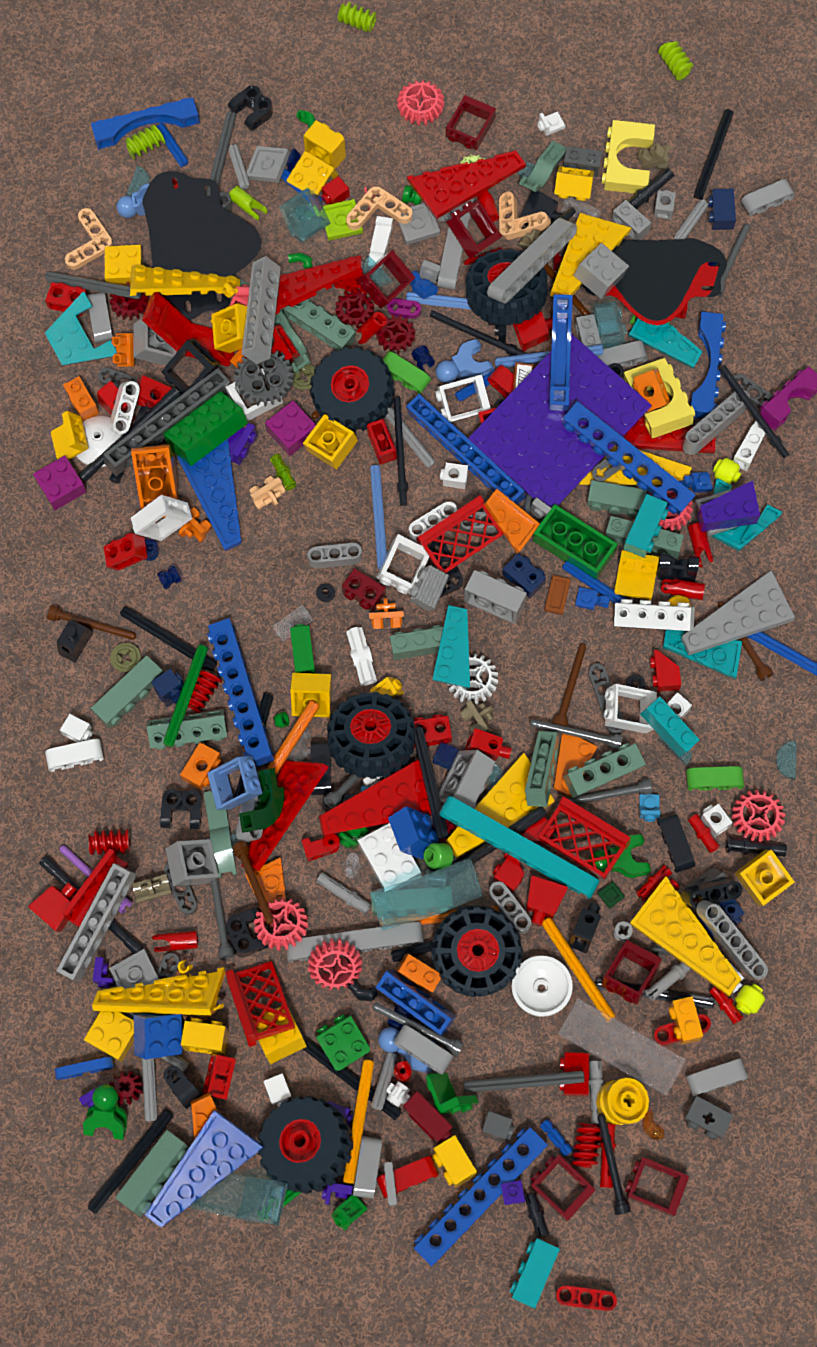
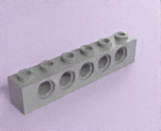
(261, 310)
(96, 922)

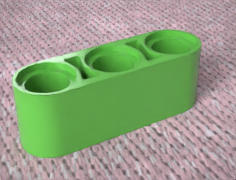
(406, 373)
(715, 777)

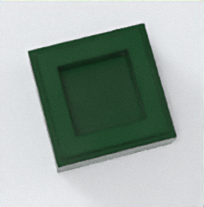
(611, 895)

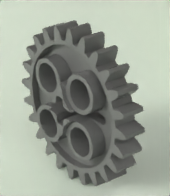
(247, 382)

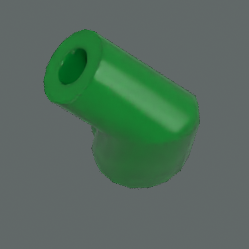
(306, 117)
(301, 257)

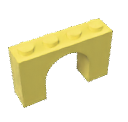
(624, 135)
(674, 415)

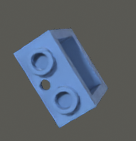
(219, 779)

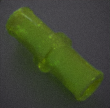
(283, 472)

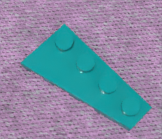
(667, 341)
(453, 652)
(719, 658)

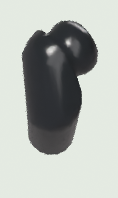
(363, 994)

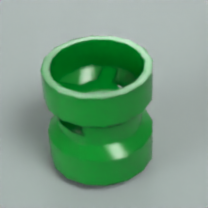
(410, 196)

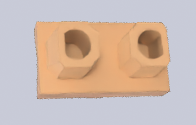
(268, 493)

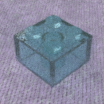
(304, 215)
(609, 324)

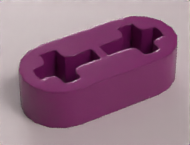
(404, 308)

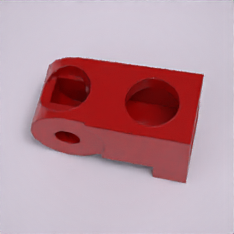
(320, 848)

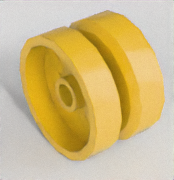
(622, 1101)

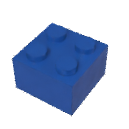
(412, 831)
(157, 1035)

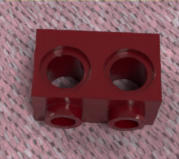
(367, 586)

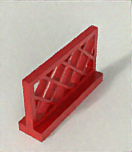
(450, 522)
(596, 826)
(243, 1009)

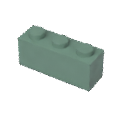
(615, 498)

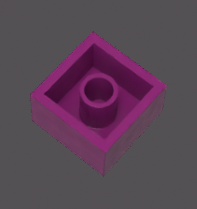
(290, 427)
(59, 483)

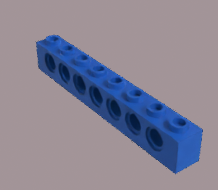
(625, 448)
(463, 449)
(223, 631)
(432, 1254)

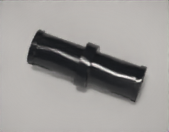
(536, 1214)

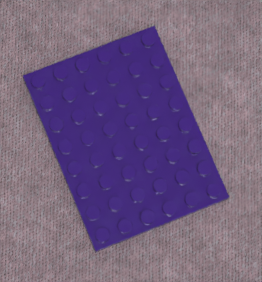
(531, 440)

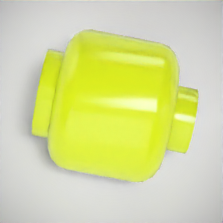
(727, 470)
(749, 999)

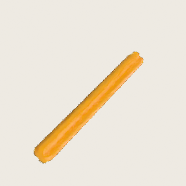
(577, 967)
(358, 1120)

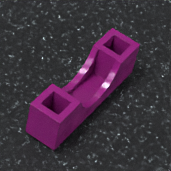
(777, 409)

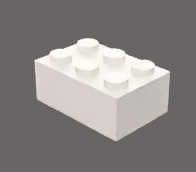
(386, 859)

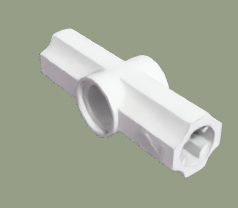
(361, 656)

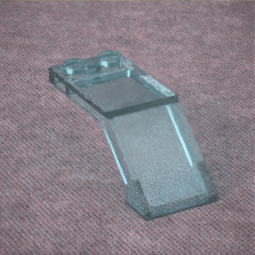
(426, 895)
(245, 1199)

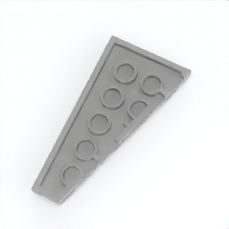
(750, 612)

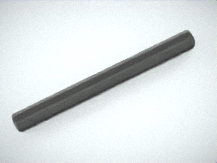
(222, 149)
(91, 284)
(524, 1081)

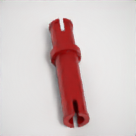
(606, 1181)

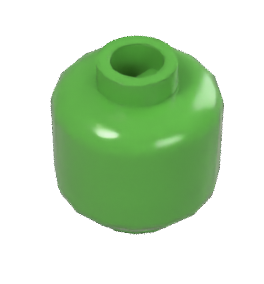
(438, 855)

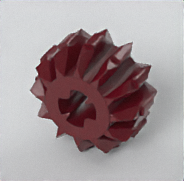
(129, 1079)

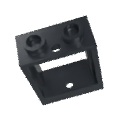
(200, 354)

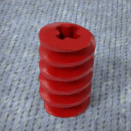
(202, 688)
(104, 842)
(586, 1146)

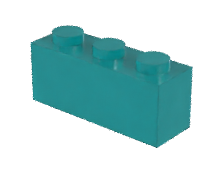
(646, 526)
(669, 726)
(534, 1273)

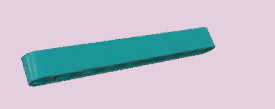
(518, 847)

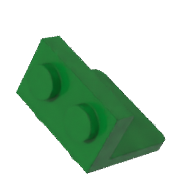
(342, 1041)
(445, 1097)

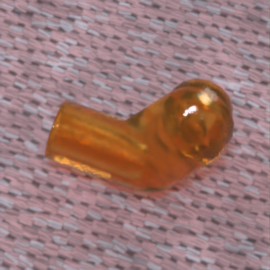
(650, 1128)

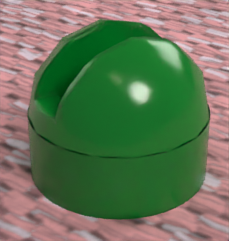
(279, 720)

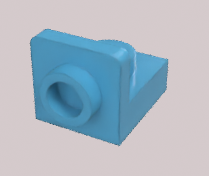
(649, 807)

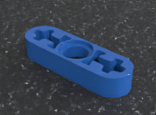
(89, 1066)

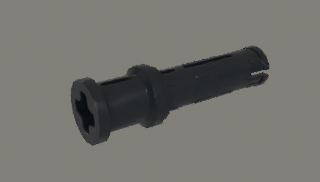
(644, 194)
(746, 846)

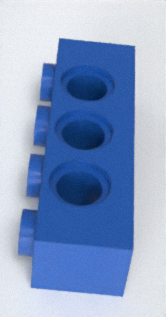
(416, 1001)

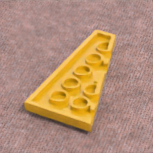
(589, 234)
(166, 996)

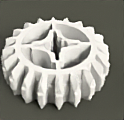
(477, 672)

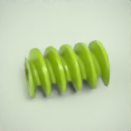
(357, 17)
(676, 59)
(143, 141)

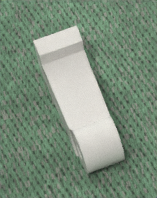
(381, 237)
(749, 446)

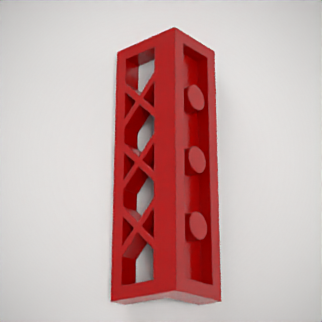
(81, 902)

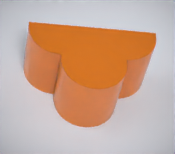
(155, 473)

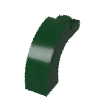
(268, 806)

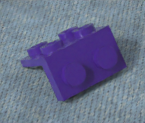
(241, 442)

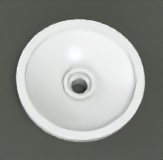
(98, 426)
(545, 972)

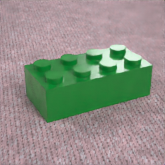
(205, 428)
(575, 542)

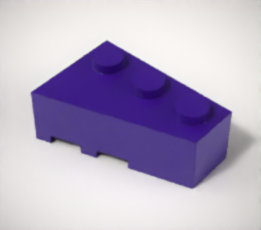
(730, 510)

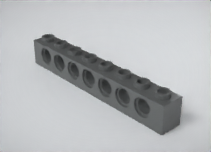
(151, 432)

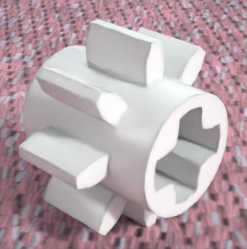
(397, 1094)

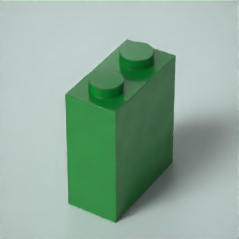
(302, 649)

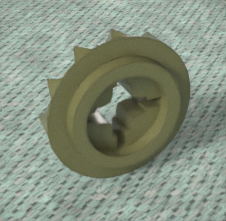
(307, 370)
(124, 649)

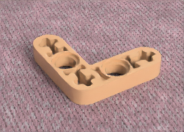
(378, 202)
(535, 220)
(96, 240)

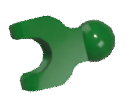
(625, 864)
(105, 1113)

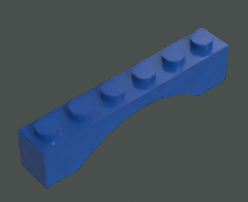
(179, 113)
(710, 331)
(560, 352)

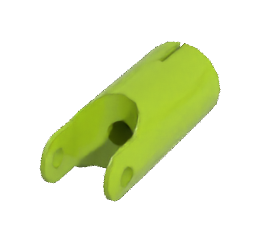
(246, 202)

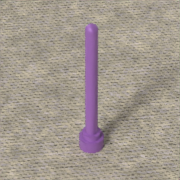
(87, 871)

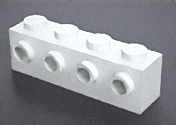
(654, 616)

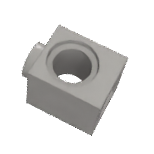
(661, 210)

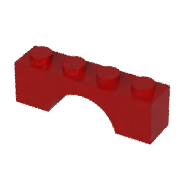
(510, 871)

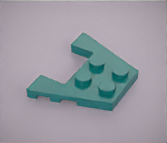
(70, 339)
(741, 536)

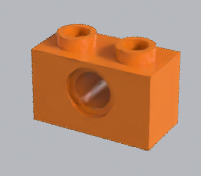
(653, 379)
(80, 399)
(201, 755)
(418, 973)

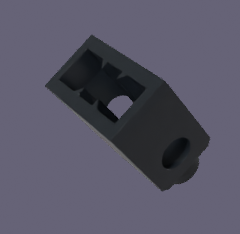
(541, 203)
(74, 639)
(585, 928)

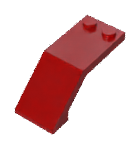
(177, 329)

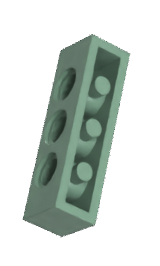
(666, 542)
(542, 769)
(578, 785)

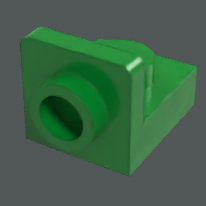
(351, 837)
(348, 1212)

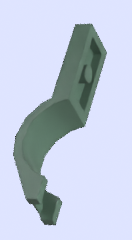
(545, 165)
(304, 358)
(219, 836)

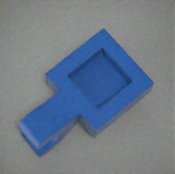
(423, 288)
(698, 482)
(588, 599)

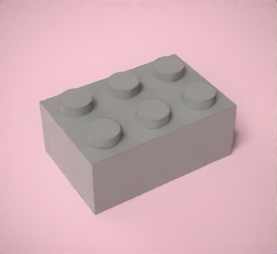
(495, 596)
(467, 777)

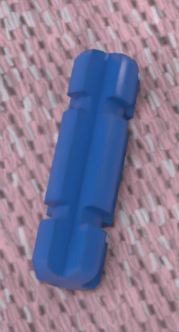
(556, 1137)

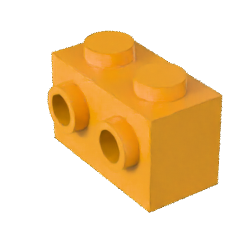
(686, 1020)

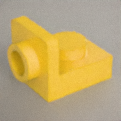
(389, 686)

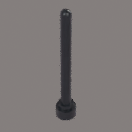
(621, 1205)

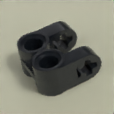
(258, 103)
(672, 569)
(181, 805)
(243, 935)
(183, 1088)

